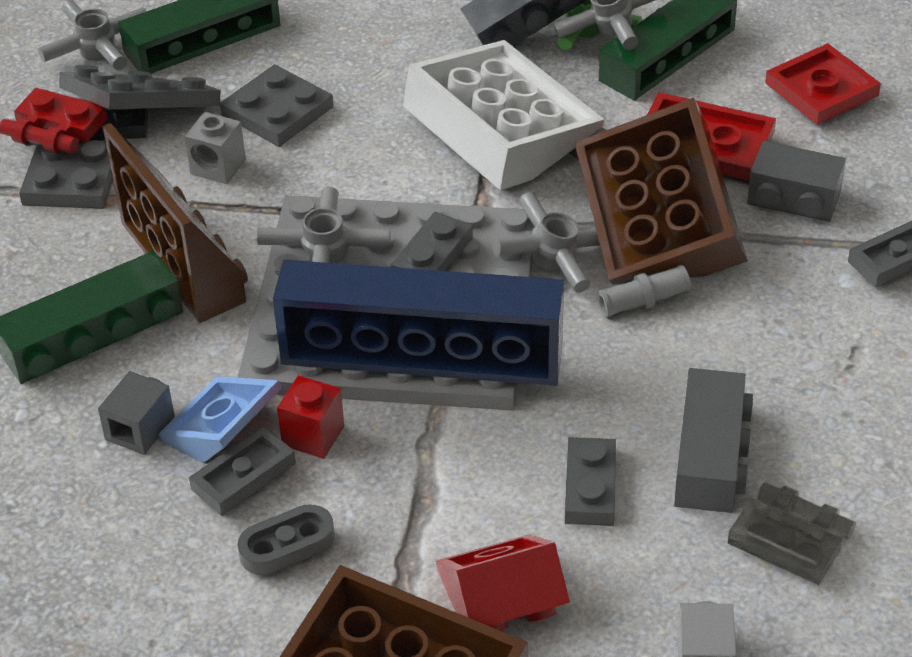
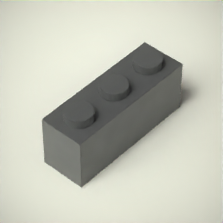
(713, 441)

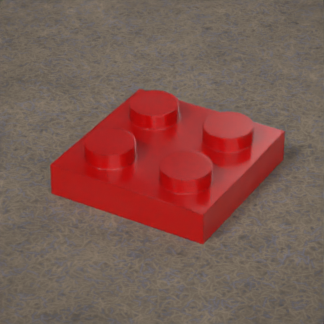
(822, 83)

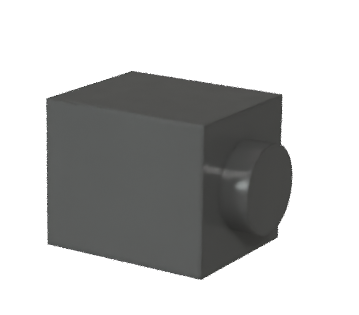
(136, 412)

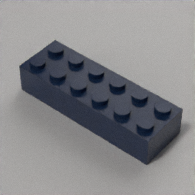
(420, 322)

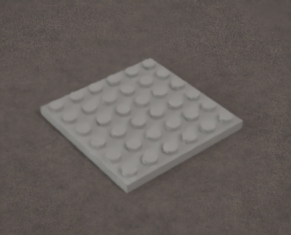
(404, 220)

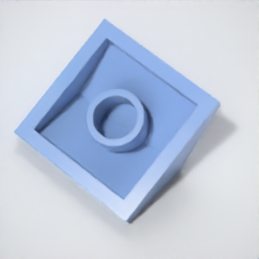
(218, 415)

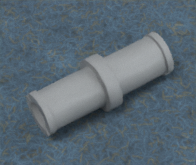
(644, 291)

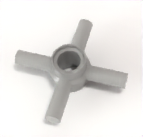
(611, 17)
(91, 35)
(324, 233)
(551, 242)

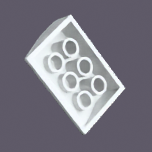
(498, 111)

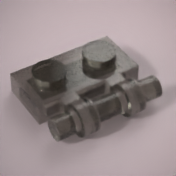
(789, 541)

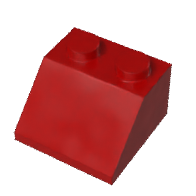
(506, 581)

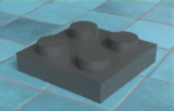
(277, 105)
(68, 178)

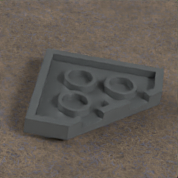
(137, 89)

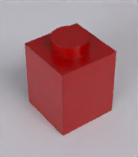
(311, 416)

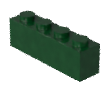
(192, 29)
(665, 44)
(88, 316)

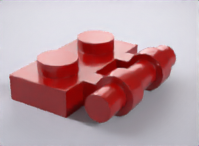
(54, 121)

